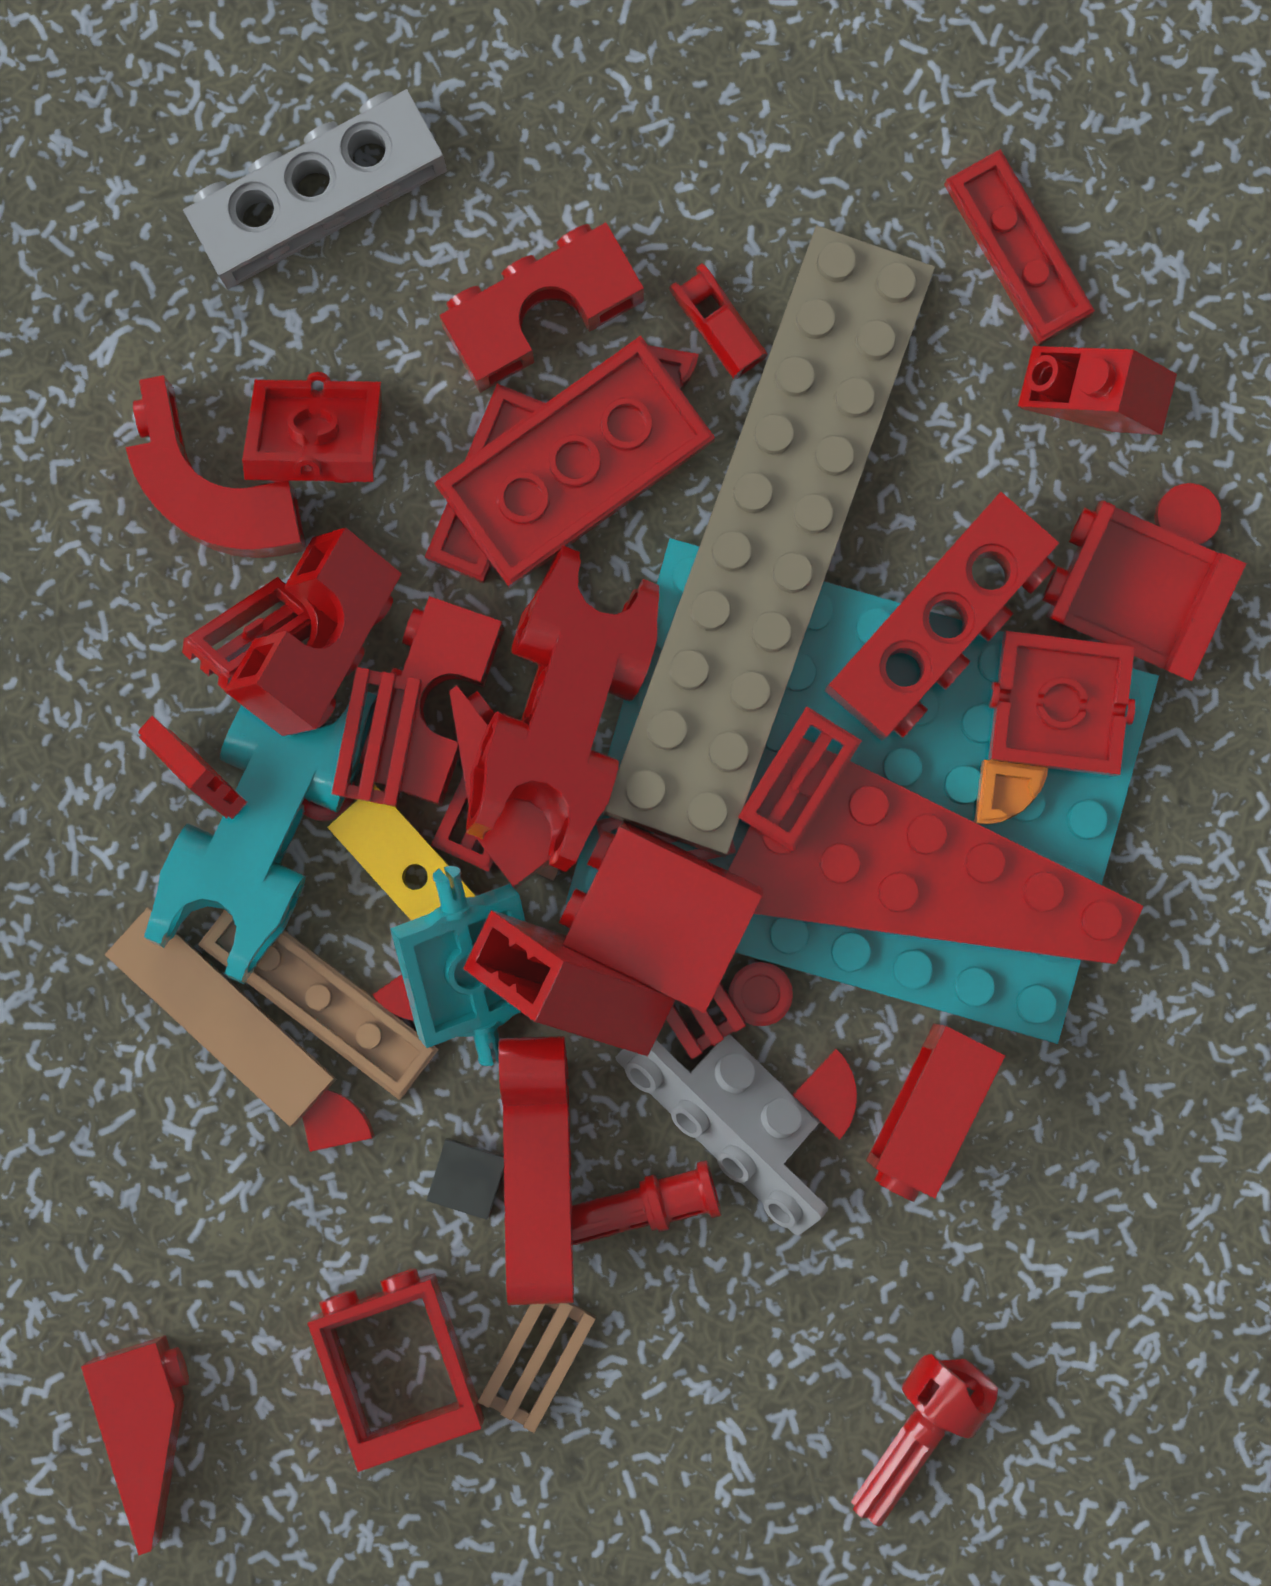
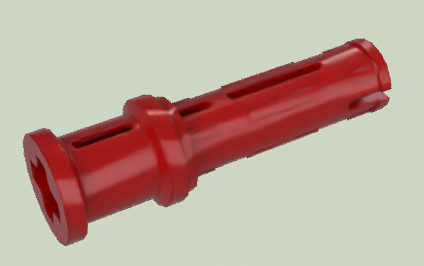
(653, 1204)

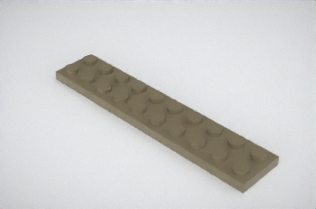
(769, 542)

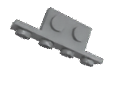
(739, 1119)

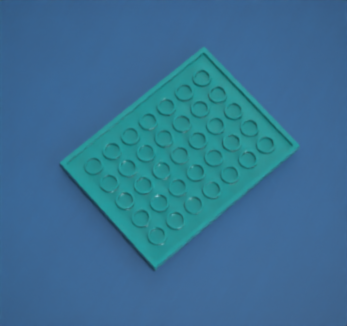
(941, 761)

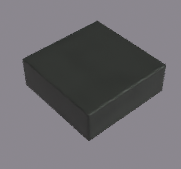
(466, 1179)

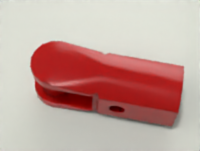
(724, 328)

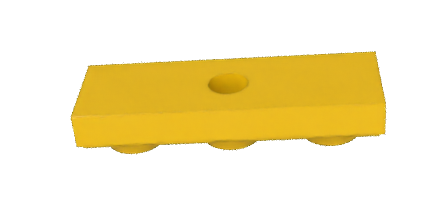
(386, 849)

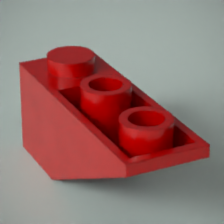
(522, 832)

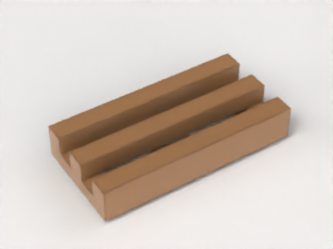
(511, 1408)

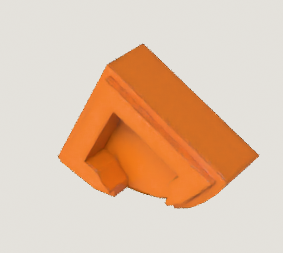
(1006, 790)

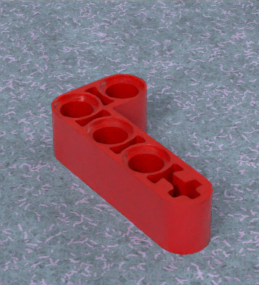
(537, 1170)

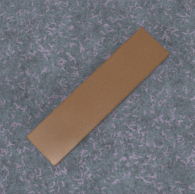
(331, 1008)
(223, 1020)

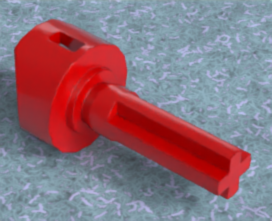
(941, 1405)

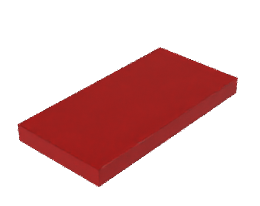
(574, 461)

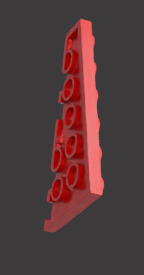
(921, 871)

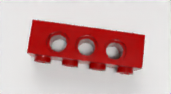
(1000, 534)

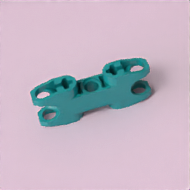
(242, 861)

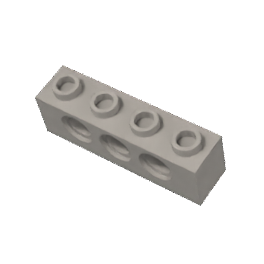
(300, 220)

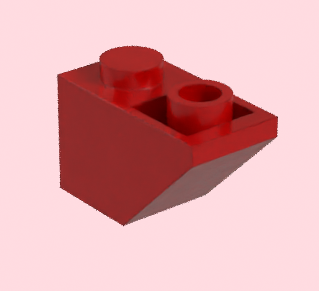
(1099, 388)

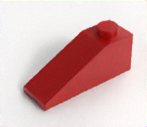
(139, 1417)

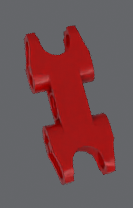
(549, 750)

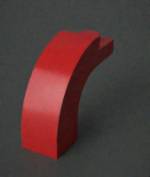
(233, 521)

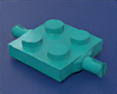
(432, 957)

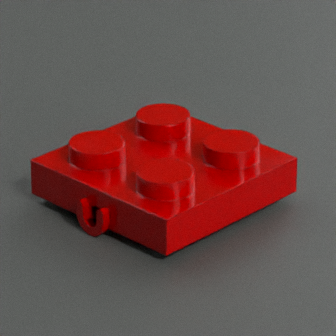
(311, 432)
(1061, 703)

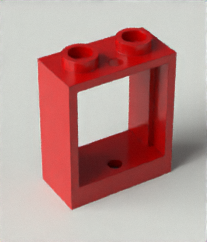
(933, 1113)
(414, 1433)

